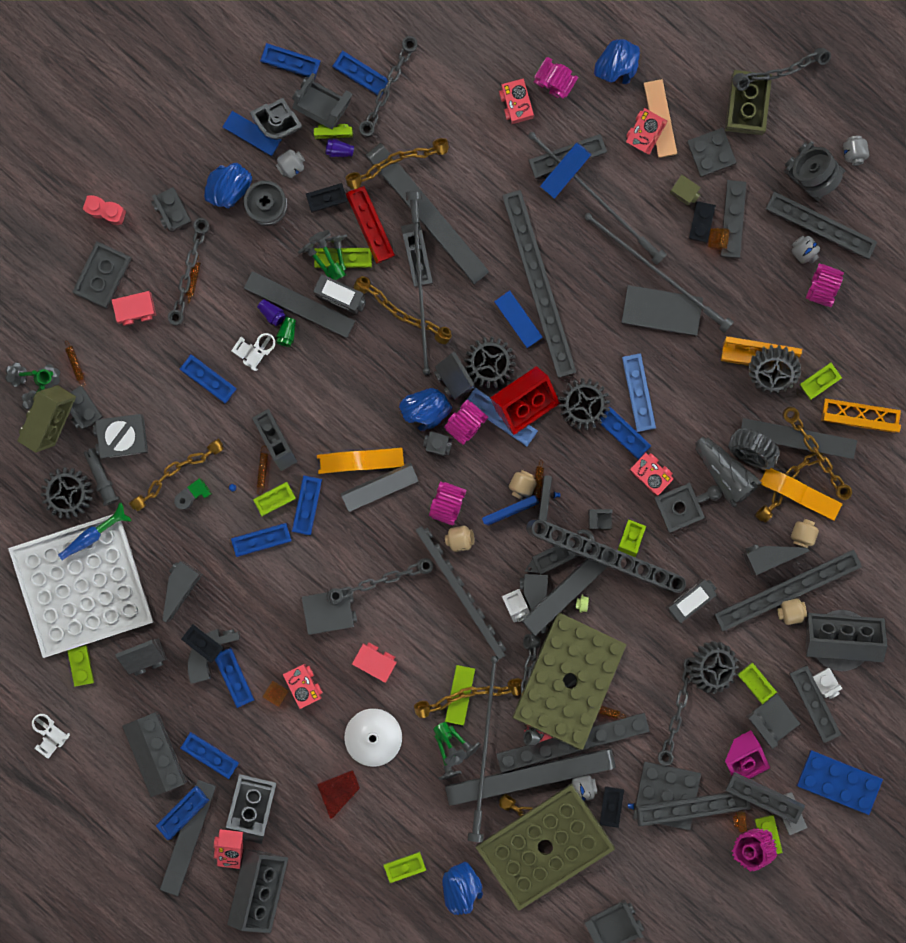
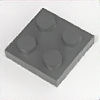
(711, 152)

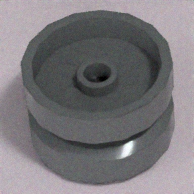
(817, 171)
(257, 195)

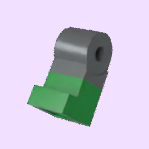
(186, 497)

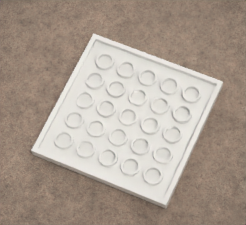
(83, 595)

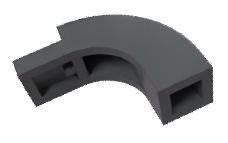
(198, 666)

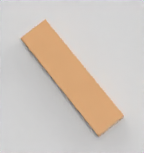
(658, 104)

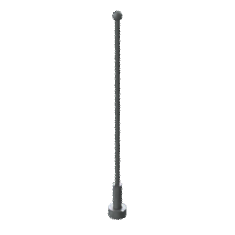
(413, 196)
(657, 255)
(724, 324)
(476, 836)

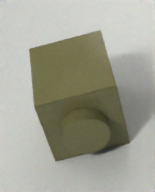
(685, 190)

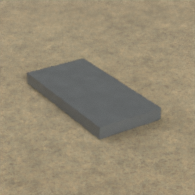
(661, 310)

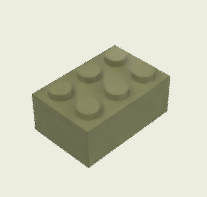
(748, 108)
(46, 418)

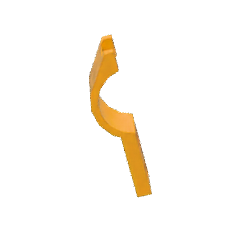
(361, 460)
(801, 493)

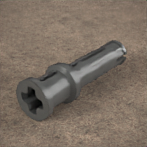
(104, 485)

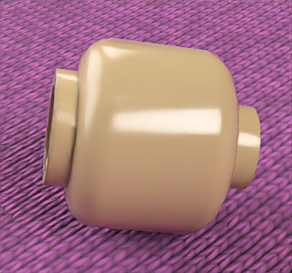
(522, 484)
(804, 533)
(460, 538)
(792, 611)

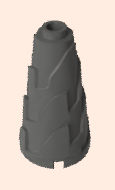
(727, 472)

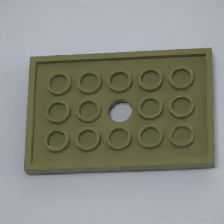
(547, 701)
(526, 871)

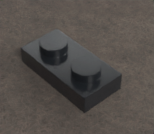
(326, 197)
(702, 222)
(202, 643)
(611, 806)

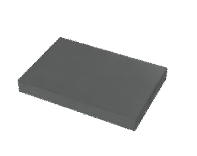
(102, 275)
(544, 500)

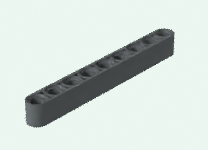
(430, 217)
(615, 556)
(531, 776)

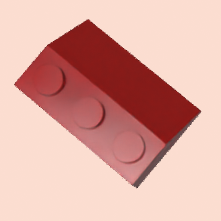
(525, 400)

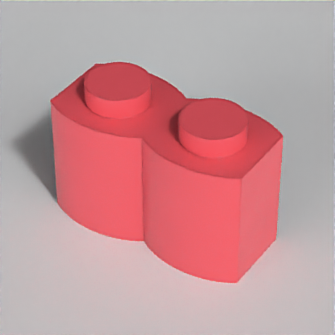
(100, 209)

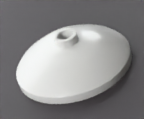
(376, 723)

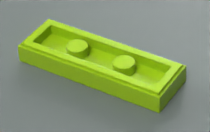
(351, 257)
(457, 710)

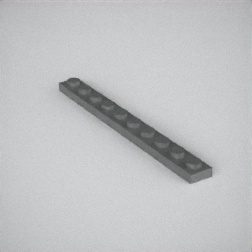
(539, 284)

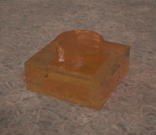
(718, 238)
(275, 693)
(740, 821)

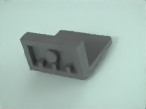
(773, 720)

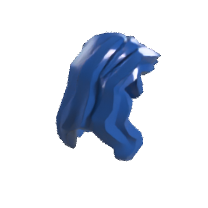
(617, 60)
(227, 185)
(426, 408)
(461, 888)

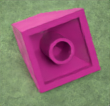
(746, 756)

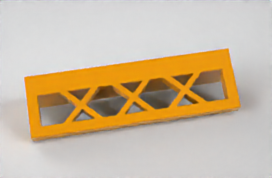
(741, 350)
(859, 422)

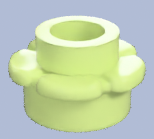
(582, 604)

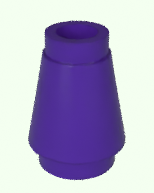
(337, 148)
(271, 312)

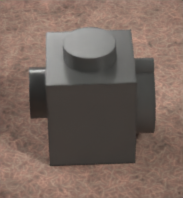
(437, 444)

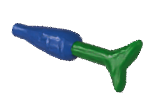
(93, 534)

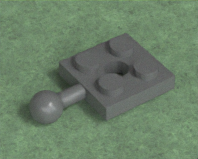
(691, 502)

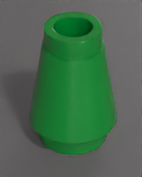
(286, 333)

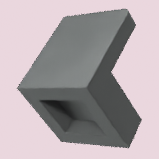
(600, 518)

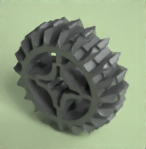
(504, 353)
(764, 364)
(568, 410)
(754, 449)
(62, 484)
(719, 676)

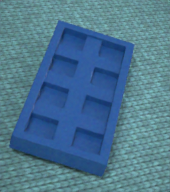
(839, 782)

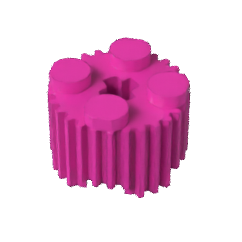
(555, 78)
(825, 285)
(465, 422)
(447, 503)
(754, 849)

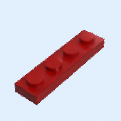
(370, 224)

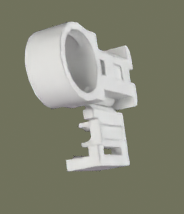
(252, 354)
(51, 739)

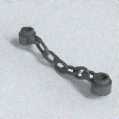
(742, 81)
(367, 123)
(189, 265)
(384, 579)
(530, 642)
(676, 717)

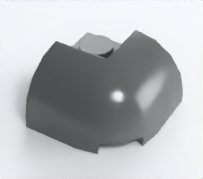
(276, 120)

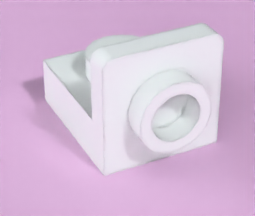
(516, 605)
(827, 683)

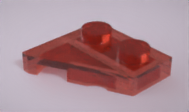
(338, 791)

